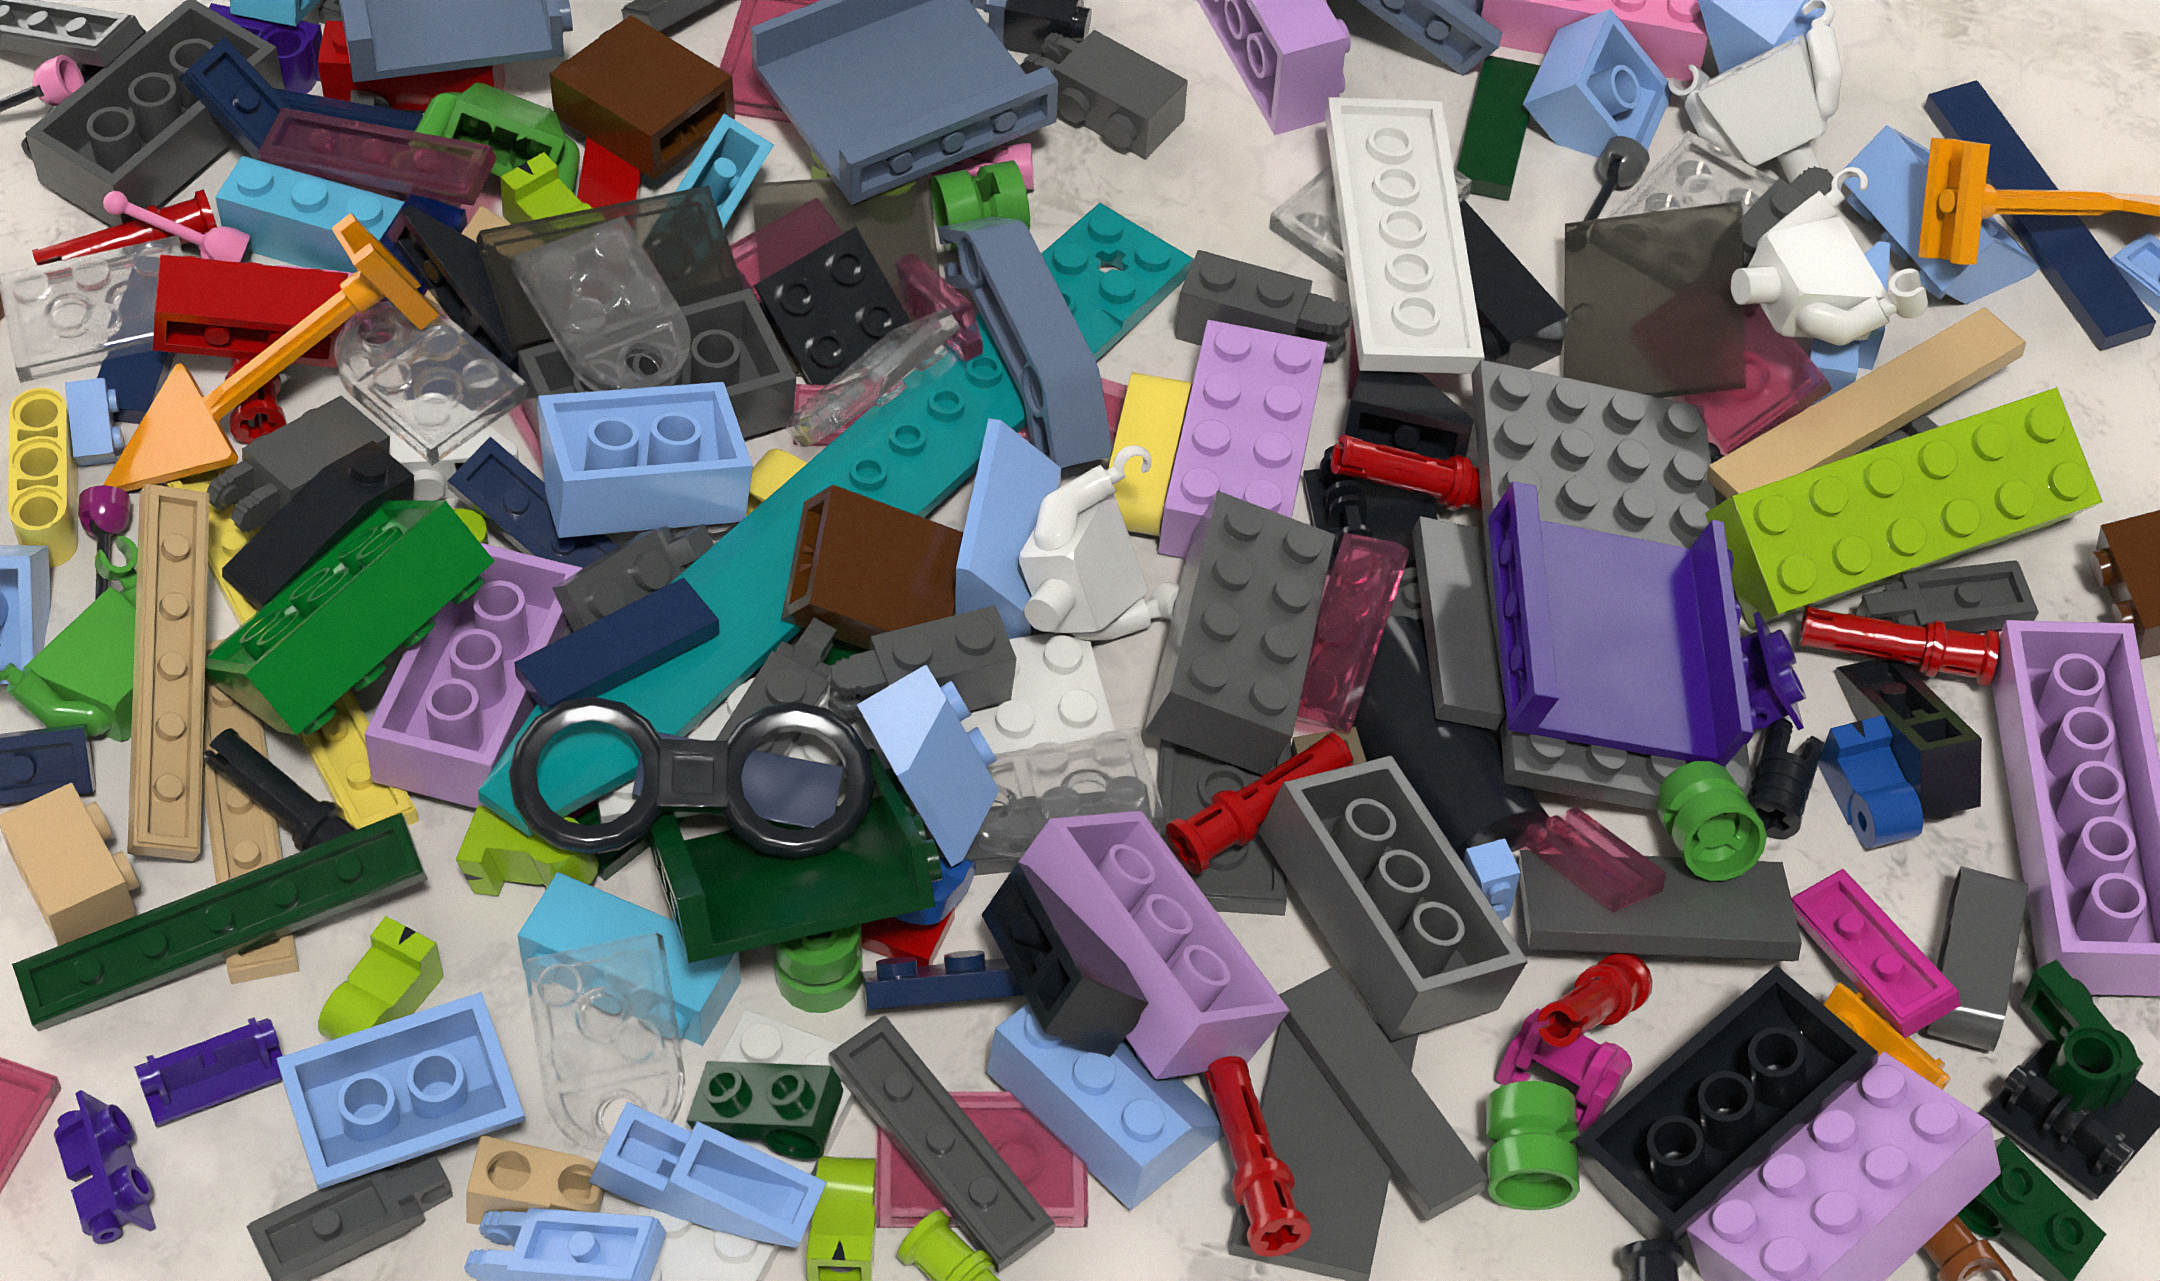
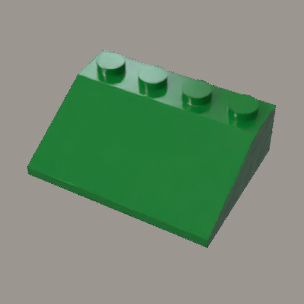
(349, 614)

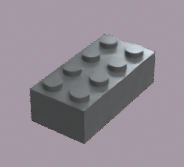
(137, 122)
(727, 345)
(1241, 634)
(1392, 897)

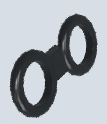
(691, 777)

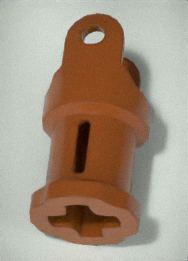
(1962, 1255)

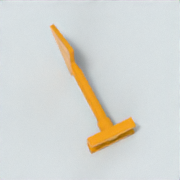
(1960, 199)
(183, 427)

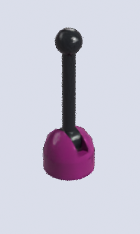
(103, 514)

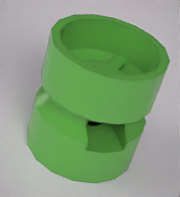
(994, 192)
(1710, 821)
(820, 969)
(1533, 1147)

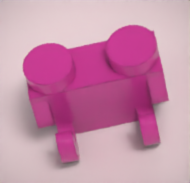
(1592, 1066)

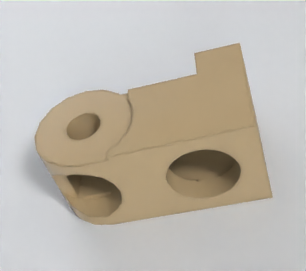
(525, 1177)

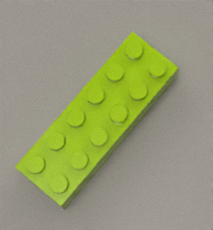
(1905, 506)

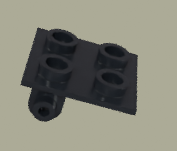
(831, 306)
(1363, 508)
(2081, 1145)

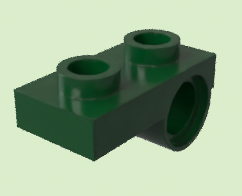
(2081, 1036)
(774, 1102)
(2033, 1217)

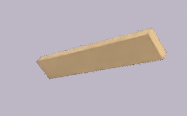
(1873, 404)
(169, 673)
(240, 829)

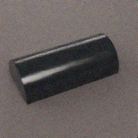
(1447, 762)
(1722, 1106)

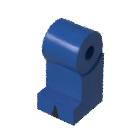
(1870, 783)

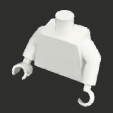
(1771, 100)
(1818, 279)
(1084, 563)

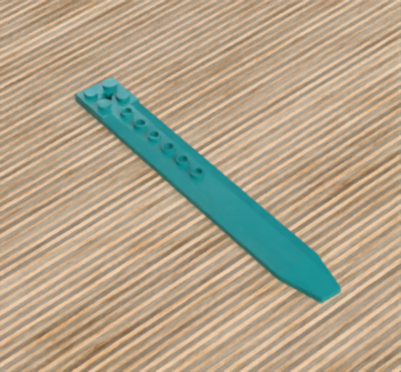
(897, 454)

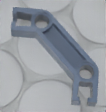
(1034, 336)

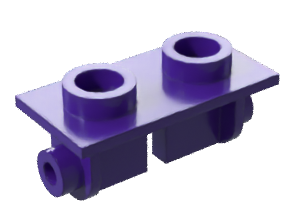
(1770, 677)
(210, 1071)
(99, 1142)

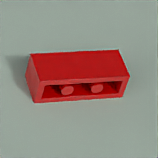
(402, 92)
(238, 307)

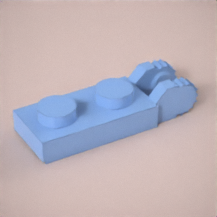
(567, 1246)

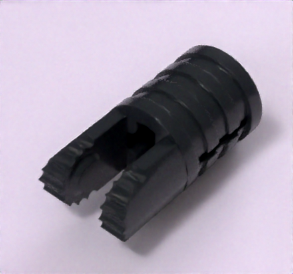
(1783, 780)

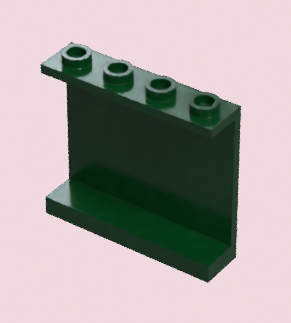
(741, 899)

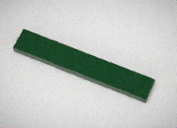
(218, 922)

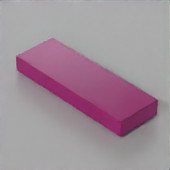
(1874, 953)

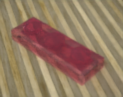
(1350, 629)

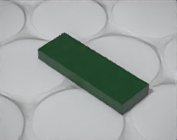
(1497, 126)

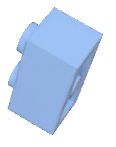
(92, 421)
(1495, 874)

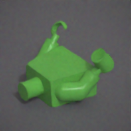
(506, 123)
(90, 664)

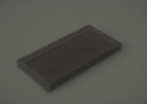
(675, 228)

